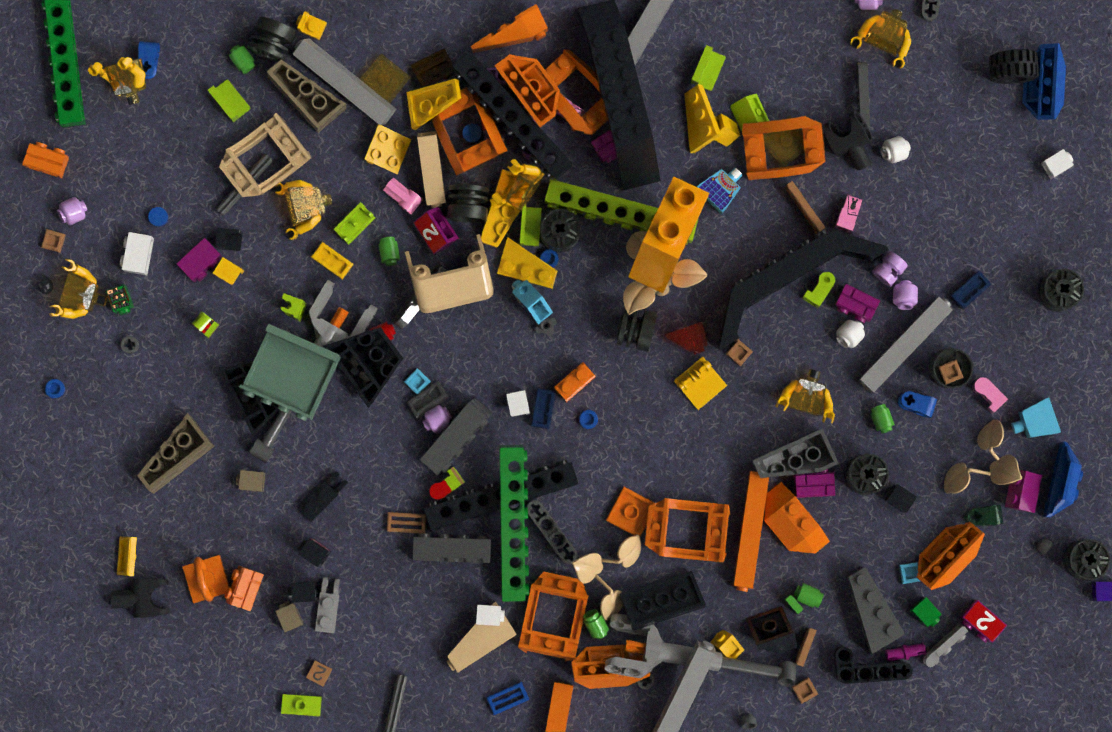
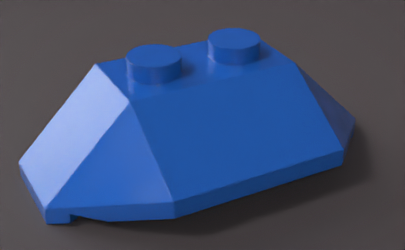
(1046, 93)
(1064, 481)

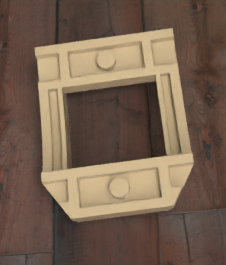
(285, 141)

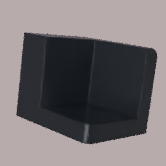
(229, 239)

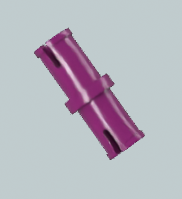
(905, 652)

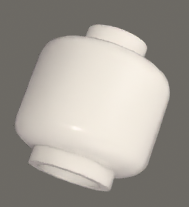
(895, 149)
(850, 333)

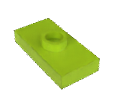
(301, 705)

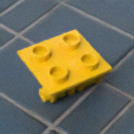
(387, 149)
(700, 383)

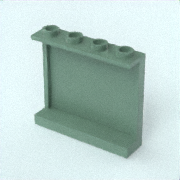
(290, 373)

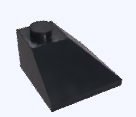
(772, 631)

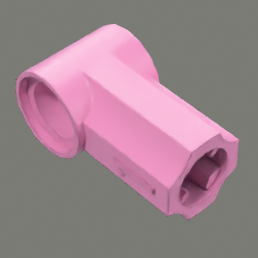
(406, 198)

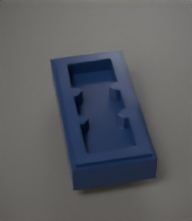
(970, 290)
(543, 408)

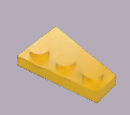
(431, 100)
(700, 119)
(523, 265)

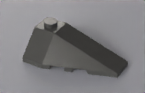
(802, 456)

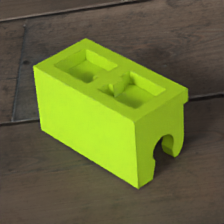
(354, 223)
(295, 308)

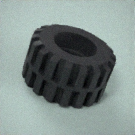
(1013, 66)

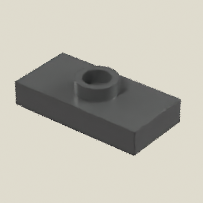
(427, 399)

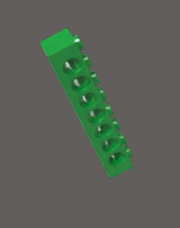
(75, 115)
(510, 591)

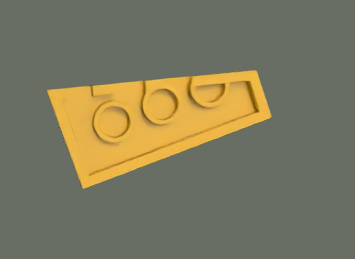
(501, 218)

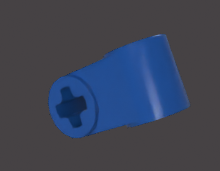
(149, 54)
(921, 404)

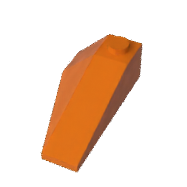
(525, 28)

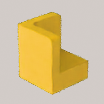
(728, 129)
(227, 271)

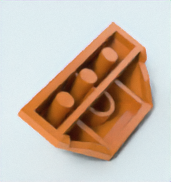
(531, 86)
(792, 522)
(949, 554)
(590, 670)

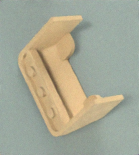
(453, 286)

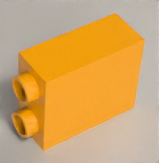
(668, 234)

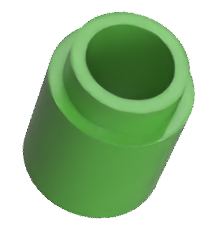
(242, 59)
(389, 251)
(882, 418)
(808, 595)
(595, 624)

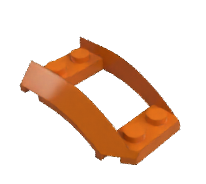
(559, 71)
(755, 147)
(478, 153)
(715, 535)
(547, 643)

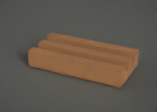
(390, 521)
(805, 646)

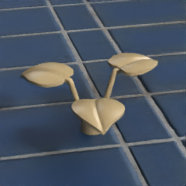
(639, 296)
(1002, 471)
(591, 564)

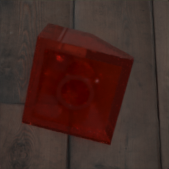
(688, 339)

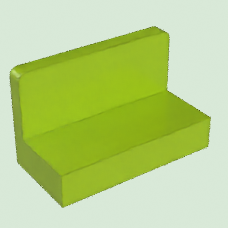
(708, 68)
(229, 100)
(749, 110)
(530, 226)

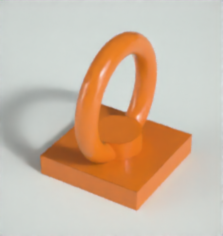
(206, 578)

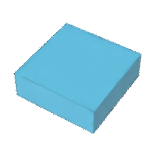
(417, 381)
(909, 573)

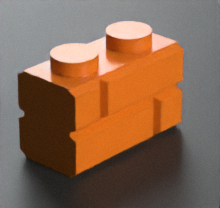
(46, 160)
(574, 382)
(244, 588)

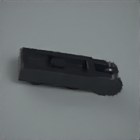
(321, 498)

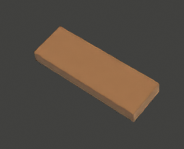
(804, 207)

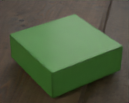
(795, 606)

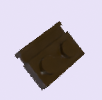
(433, 68)

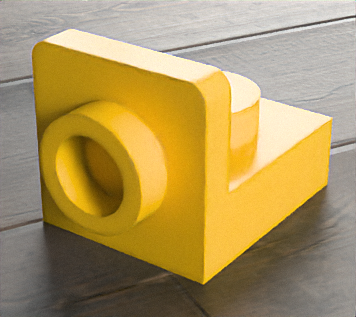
(310, 25)
(727, 644)

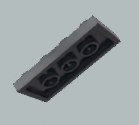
(662, 600)

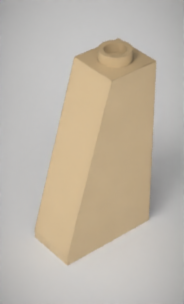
(431, 168)
(479, 642)

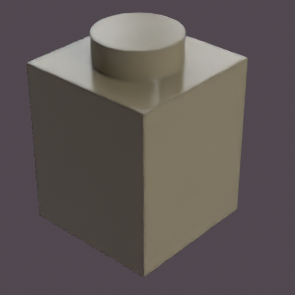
(251, 481)
(289, 616)

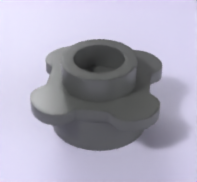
(549, 330)

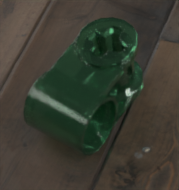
(986, 516)

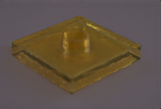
(385, 78)
(785, 145)

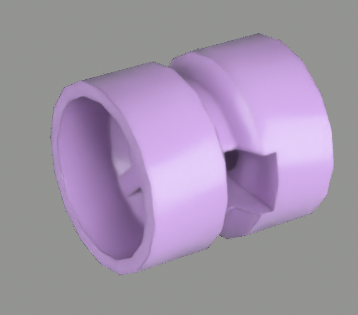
(888, 270)

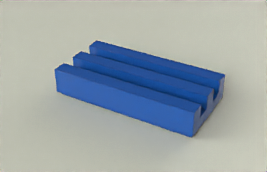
(492, 705)

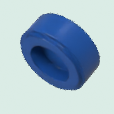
(472, 133)
(158, 216)
(550, 257)
(55, 388)
(588, 419)

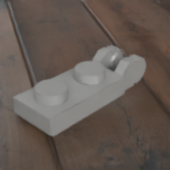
(327, 608)
(943, 647)

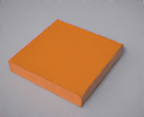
(630, 512)

